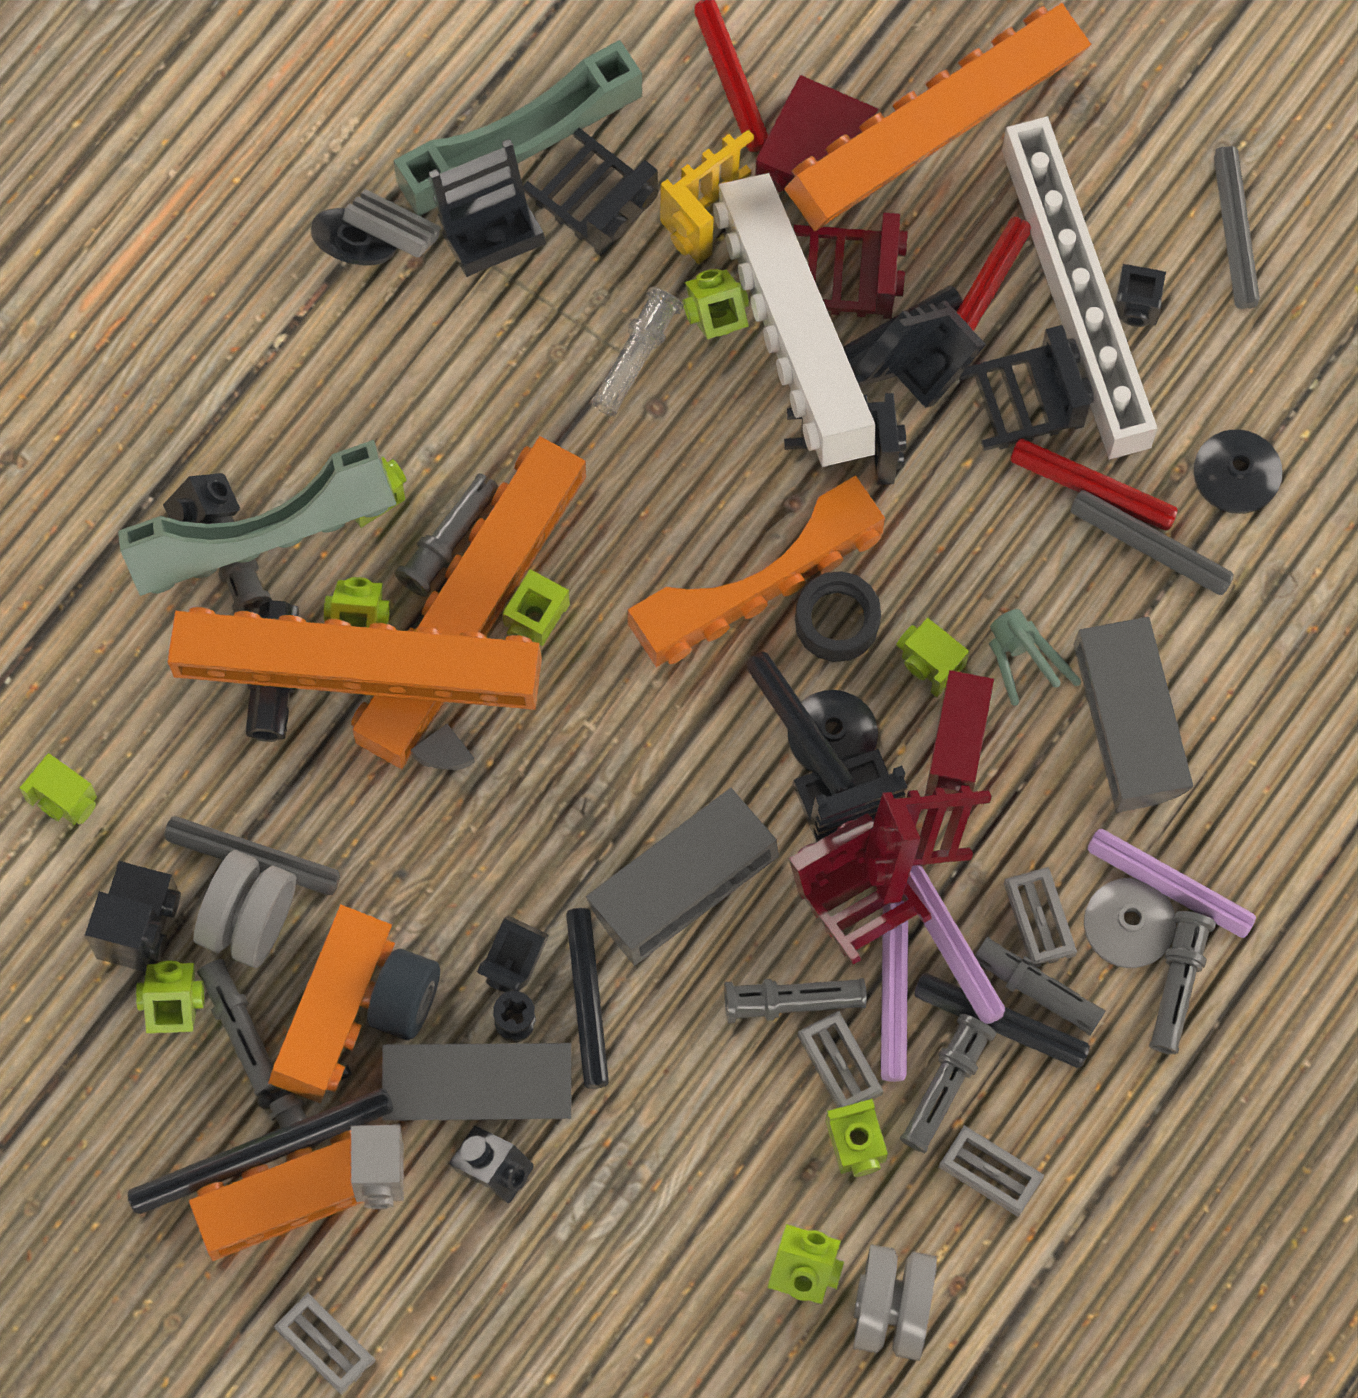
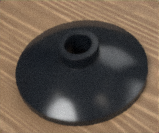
(347, 241)
(1235, 489)
(857, 721)

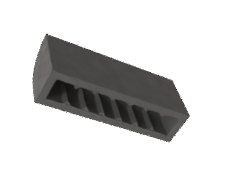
(1132, 714)
(683, 876)
(478, 1081)

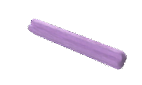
(1171, 883)
(956, 950)
(894, 1001)

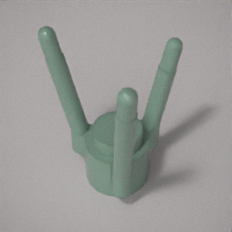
(1017, 636)

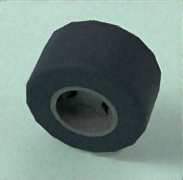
(403, 994)

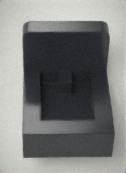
(1139, 295)
(202, 499)
(513, 955)
(492, 1163)

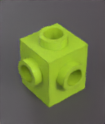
(716, 303)
(357, 603)
(170, 997)
(806, 1264)

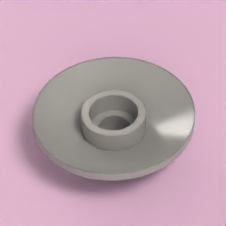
(1124, 943)

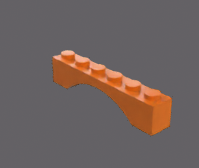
(680, 618)

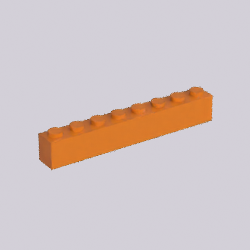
(937, 116)
(479, 583)
(355, 658)

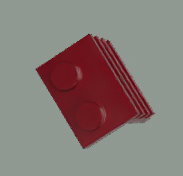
(878, 267)
(896, 844)
(835, 872)

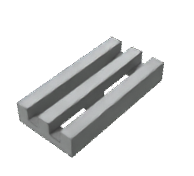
(391, 223)
(1051, 953)
(805, 1035)
(980, 1185)
(295, 1315)

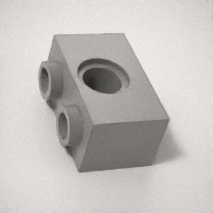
(377, 1165)

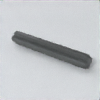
(1236, 227)
(1152, 542)
(220, 844)

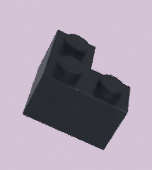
(132, 916)

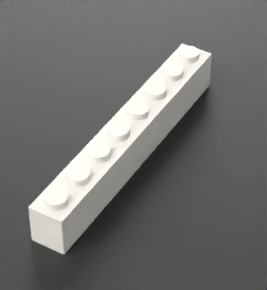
(1079, 287)
(795, 321)

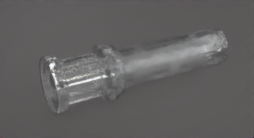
(645, 334)

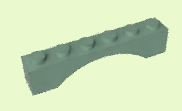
(585, 95)
(172, 550)

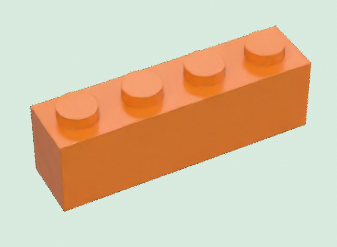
(330, 1005)
(275, 1198)

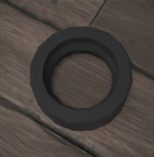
(845, 584)

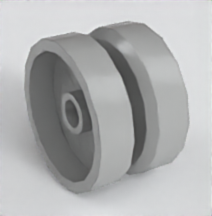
(244, 908)
(895, 1302)

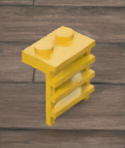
(680, 203)

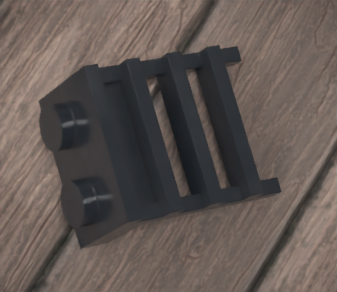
(485, 211)
(615, 211)
(923, 351)
(1056, 382)
(889, 439)
(828, 811)

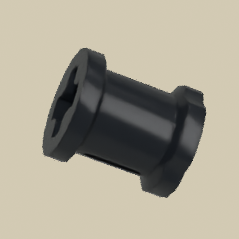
(520, 1004)

